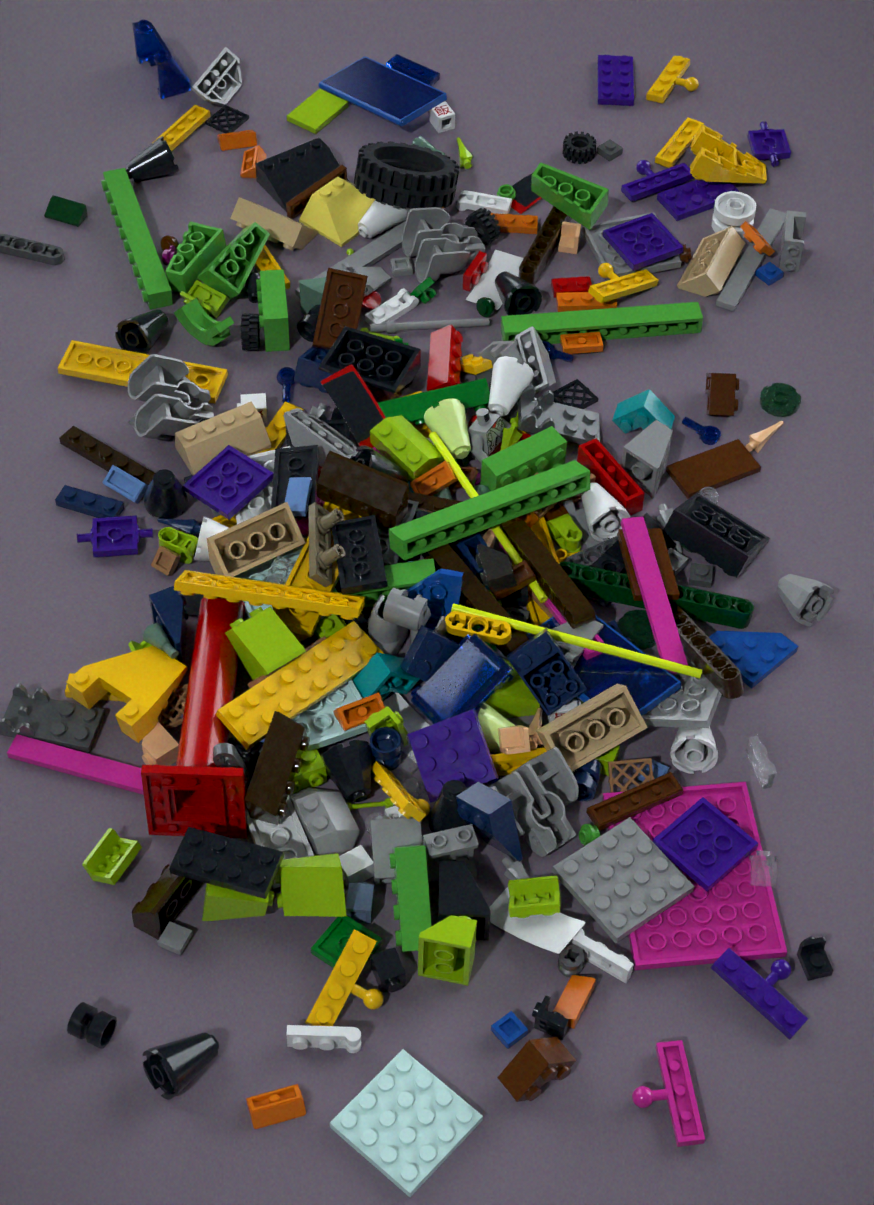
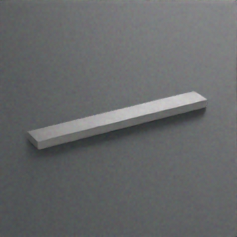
(371, 252)
(749, 262)

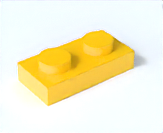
(475, 365)

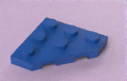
(441, 590)
(754, 652)

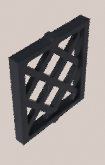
(235, 112)
(594, 399)

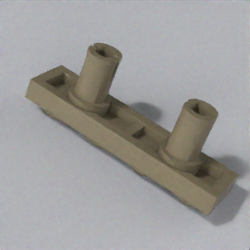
(320, 551)

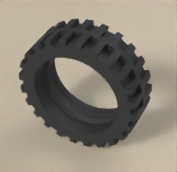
(406, 175)

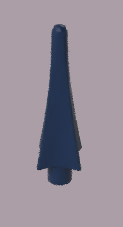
(188, 525)

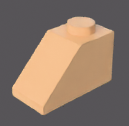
(159, 747)

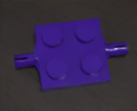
(769, 144)
(115, 536)

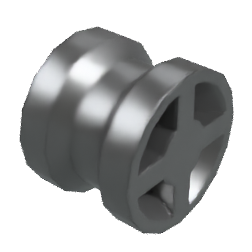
(566, 965)

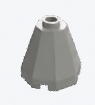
(805, 598)

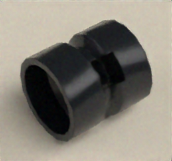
(307, 325)
(90, 1024)

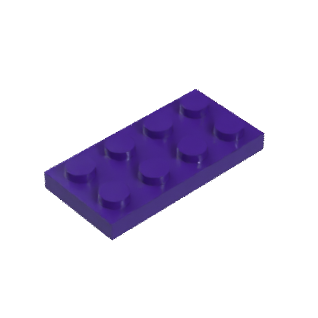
(615, 80)
(693, 197)

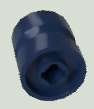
(386, 747)
(587, 779)

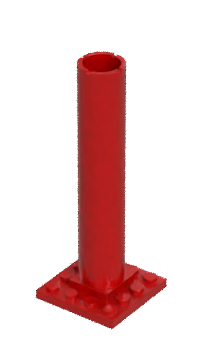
(196, 789)

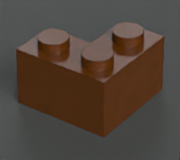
(721, 393)
(534, 1066)

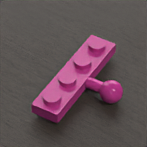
(677, 1091)

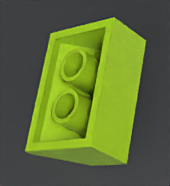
(405, 446)
(448, 950)

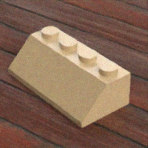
(280, 227)
(712, 263)
(237, 427)
(254, 541)
(593, 726)

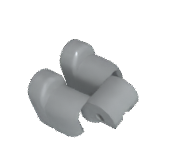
(438, 244)
(167, 403)
(390, 626)
(552, 788)

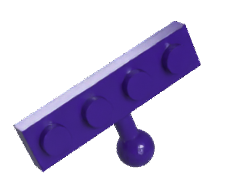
(655, 181)
(760, 991)

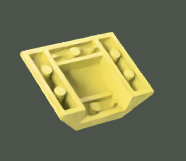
(336, 211)

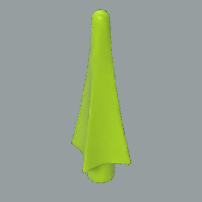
(464, 155)
(510, 436)

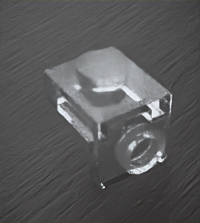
(764, 869)

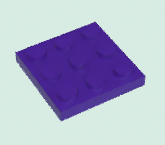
(642, 241)
(228, 482)
(452, 752)
(705, 844)

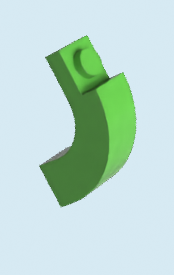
(201, 325)

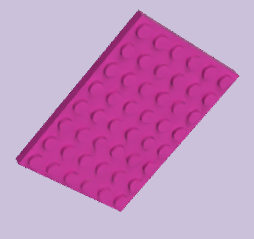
(712, 921)

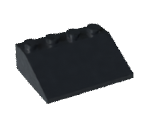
(295, 170)
(376, 359)
(715, 534)

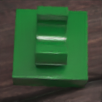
(423, 289)

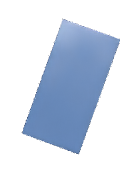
(125, 484)
(298, 495)

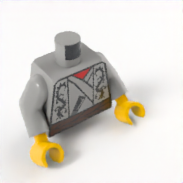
(486, 434)

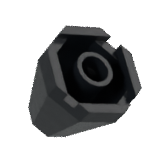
(350, 769)

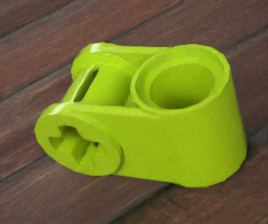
(565, 533)
(179, 543)

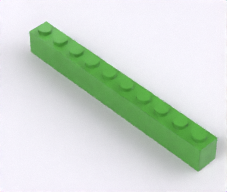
(136, 239)
(610, 322)
(489, 509)

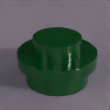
(485, 306)

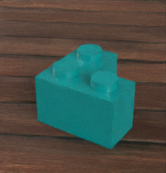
(641, 412)
(384, 676)

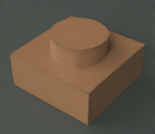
(165, 560)

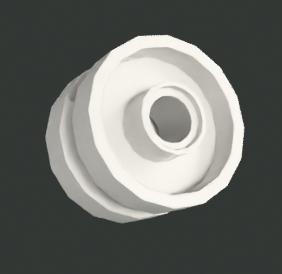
(733, 210)

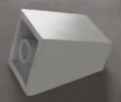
(647, 456)

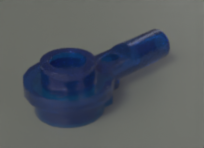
(555, 354)
(286, 378)
(708, 434)

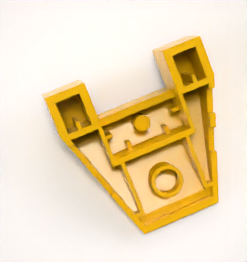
(722, 161)
(137, 678)

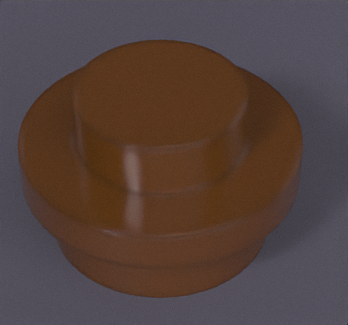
(167, 241)
(686, 255)

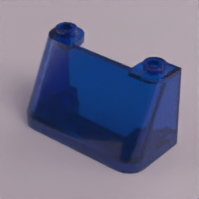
(154, 49)
(462, 681)

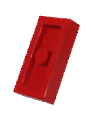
(474, 271)
(571, 284)

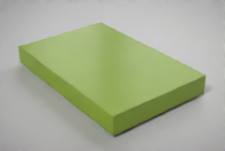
(317, 111)

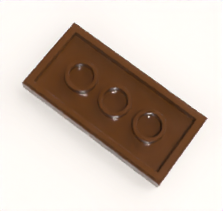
(339, 306)
(713, 468)
(663, 561)

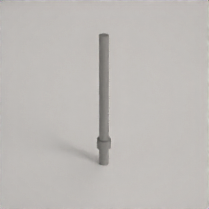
(391, 327)

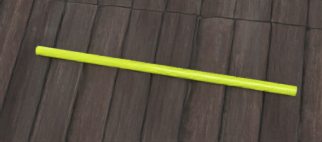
(535, 587)
(586, 643)

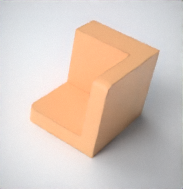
(569, 237)
(514, 739)

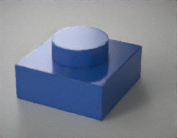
(769, 273)
(509, 1029)

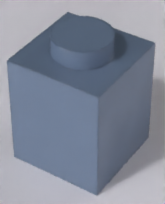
(360, 902)

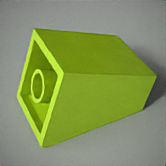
(263, 642)
(513, 698)
(311, 886)
(230, 904)

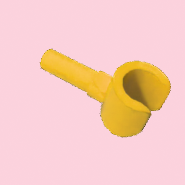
(562, 554)

